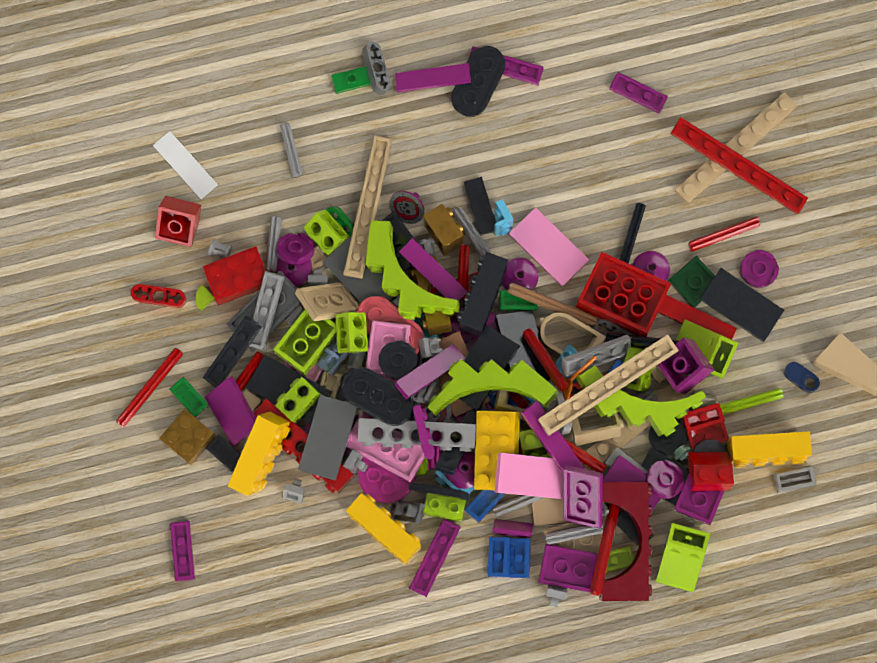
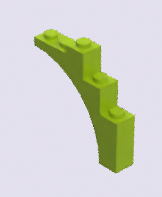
(412, 297)
(466, 381)
(635, 410)

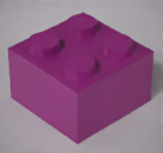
(686, 367)

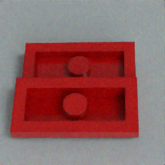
(705, 424)

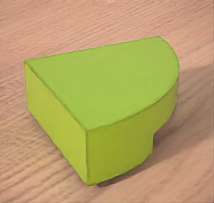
(203, 298)

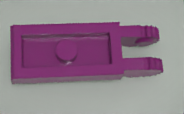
(424, 433)

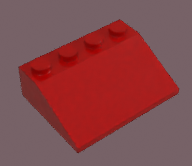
(623, 295)

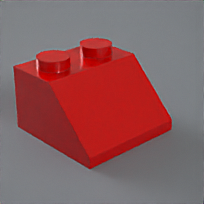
(177, 221)
(710, 471)

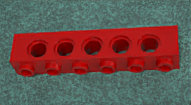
(299, 436)

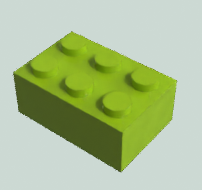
(306, 342)

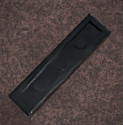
(232, 351)

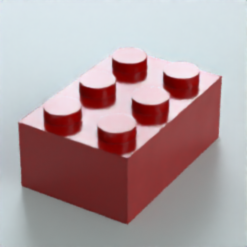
(235, 275)

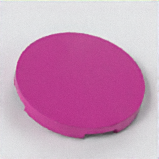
(383, 484)

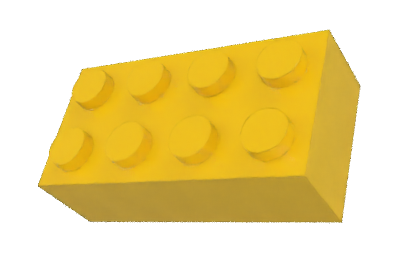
(495, 434)
(769, 448)
(259, 454)
(383, 529)

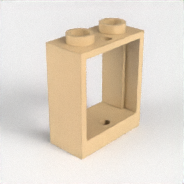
(596, 434)

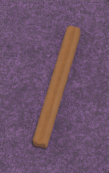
(551, 304)

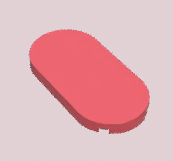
(388, 312)

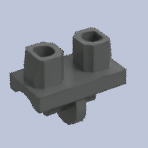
(407, 511)

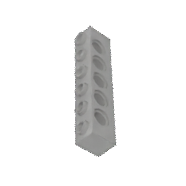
(367, 426)

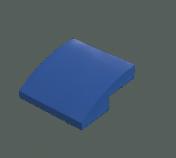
(509, 557)

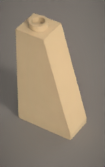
(849, 364)

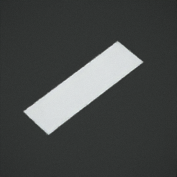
(185, 165)

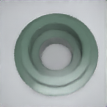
(681, 453)

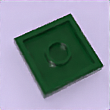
(692, 281)

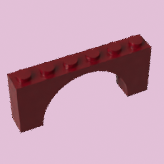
(634, 581)

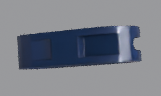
(798, 374)

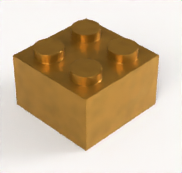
(443, 229)
(187, 437)

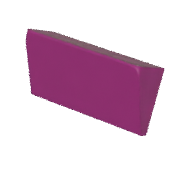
(513, 528)

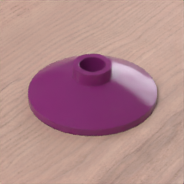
(654, 258)
(524, 266)
(298, 275)
(461, 478)

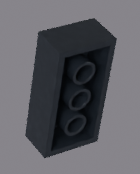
(483, 295)

